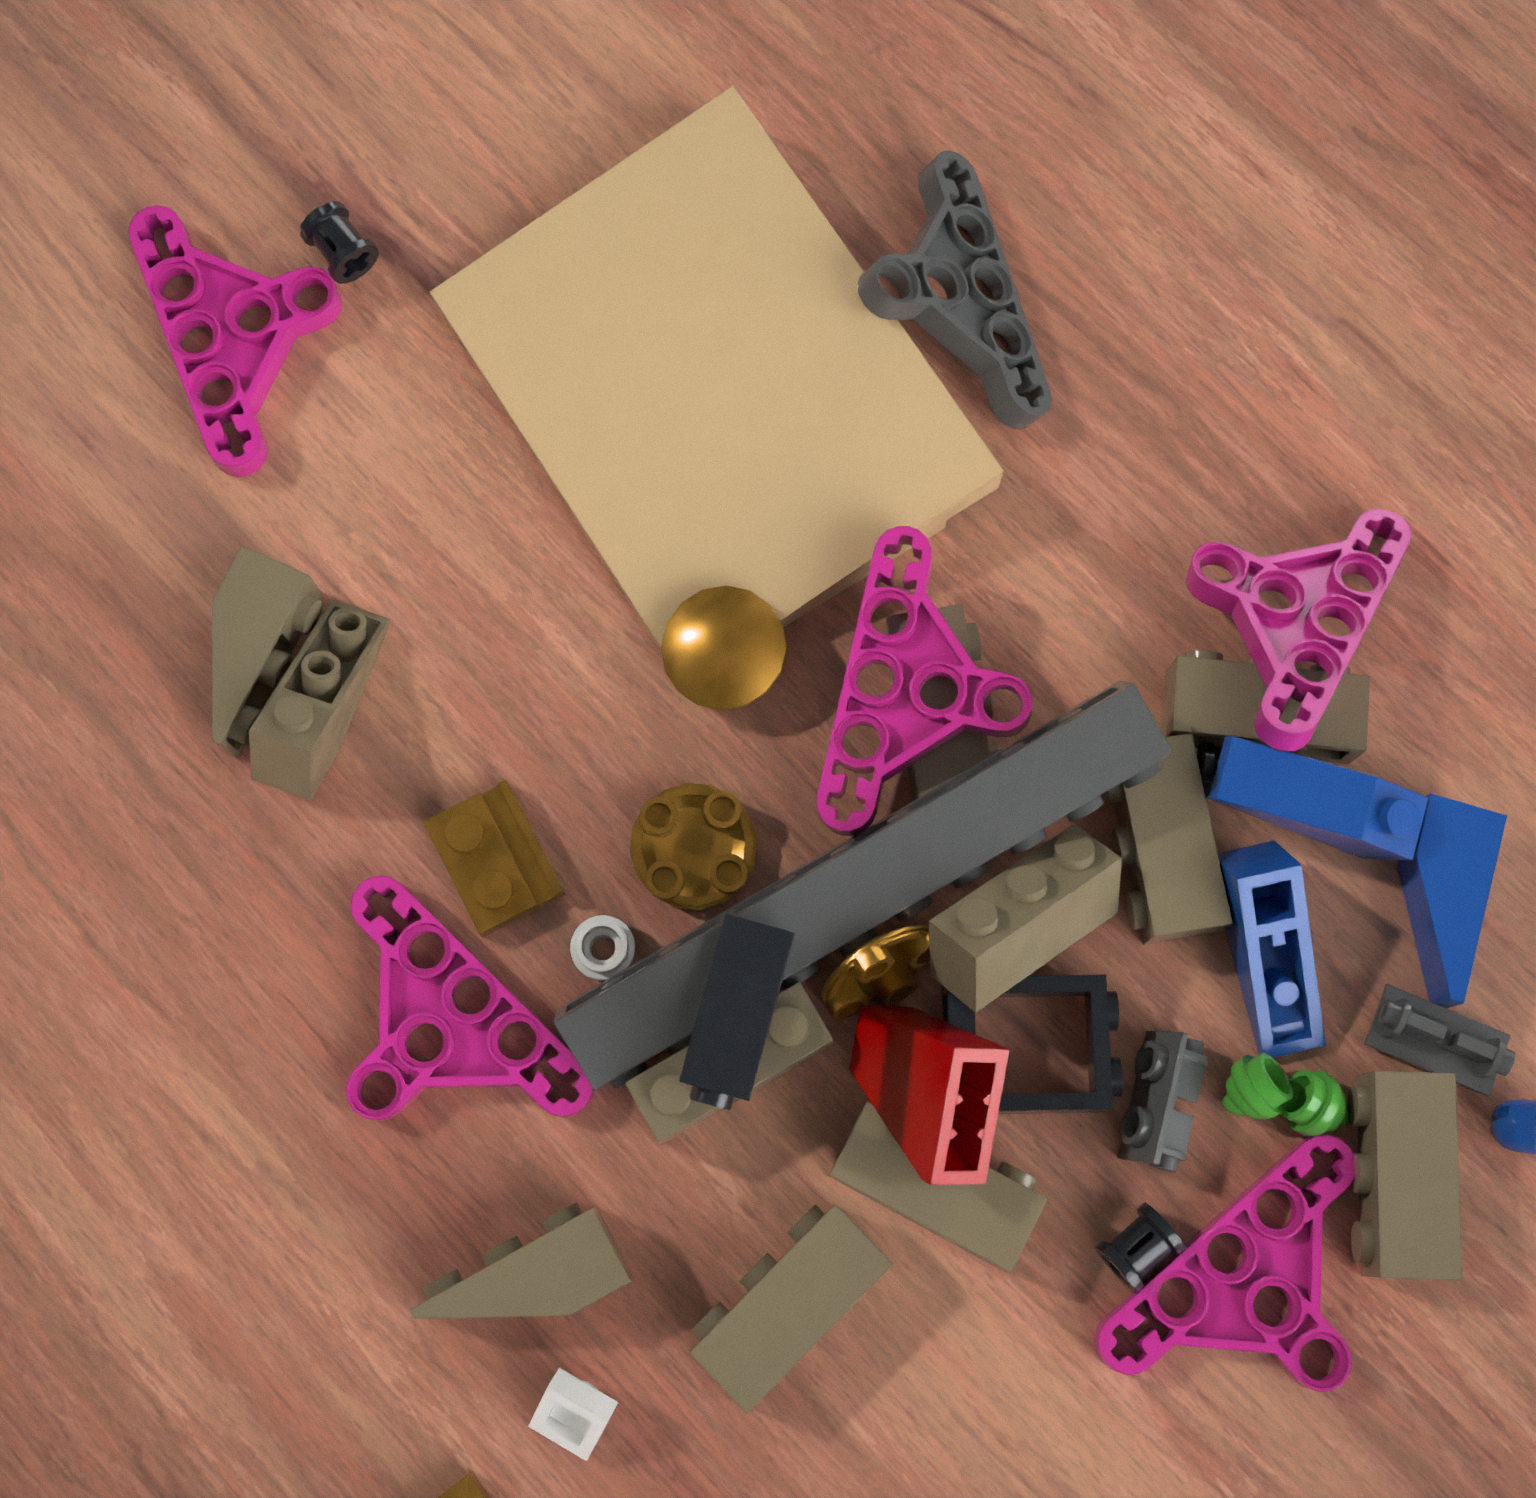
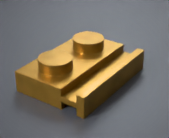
(493, 858)

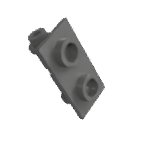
(1439, 1040)
(1165, 1069)

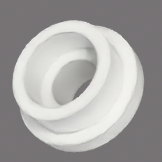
(594, 929)

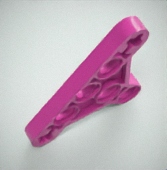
(217, 303)
(1293, 635)
(914, 655)
(426, 996)
(1271, 1257)

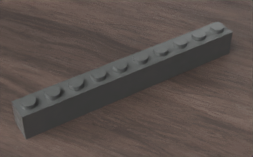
(877, 875)

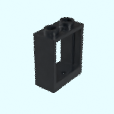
(736, 1011)
(1101, 1017)

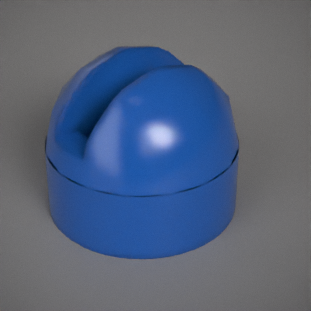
(1515, 1125)

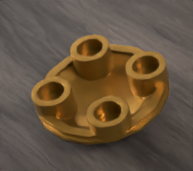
(724, 648)
(693, 846)
(877, 971)

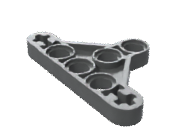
(966, 318)

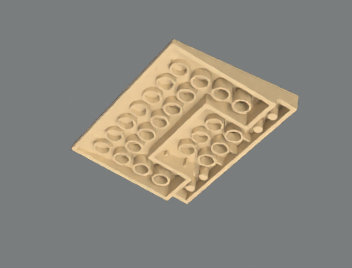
(711, 377)

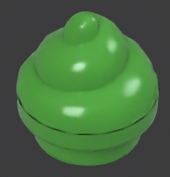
(1257, 1087)
(1316, 1104)

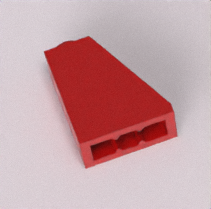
(932, 1089)

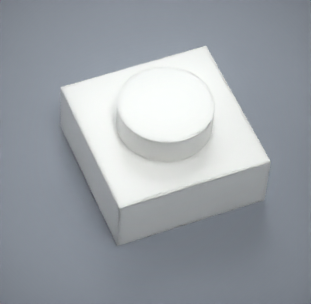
(573, 1414)

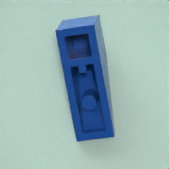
(1319, 800)
(1449, 891)
(1273, 947)

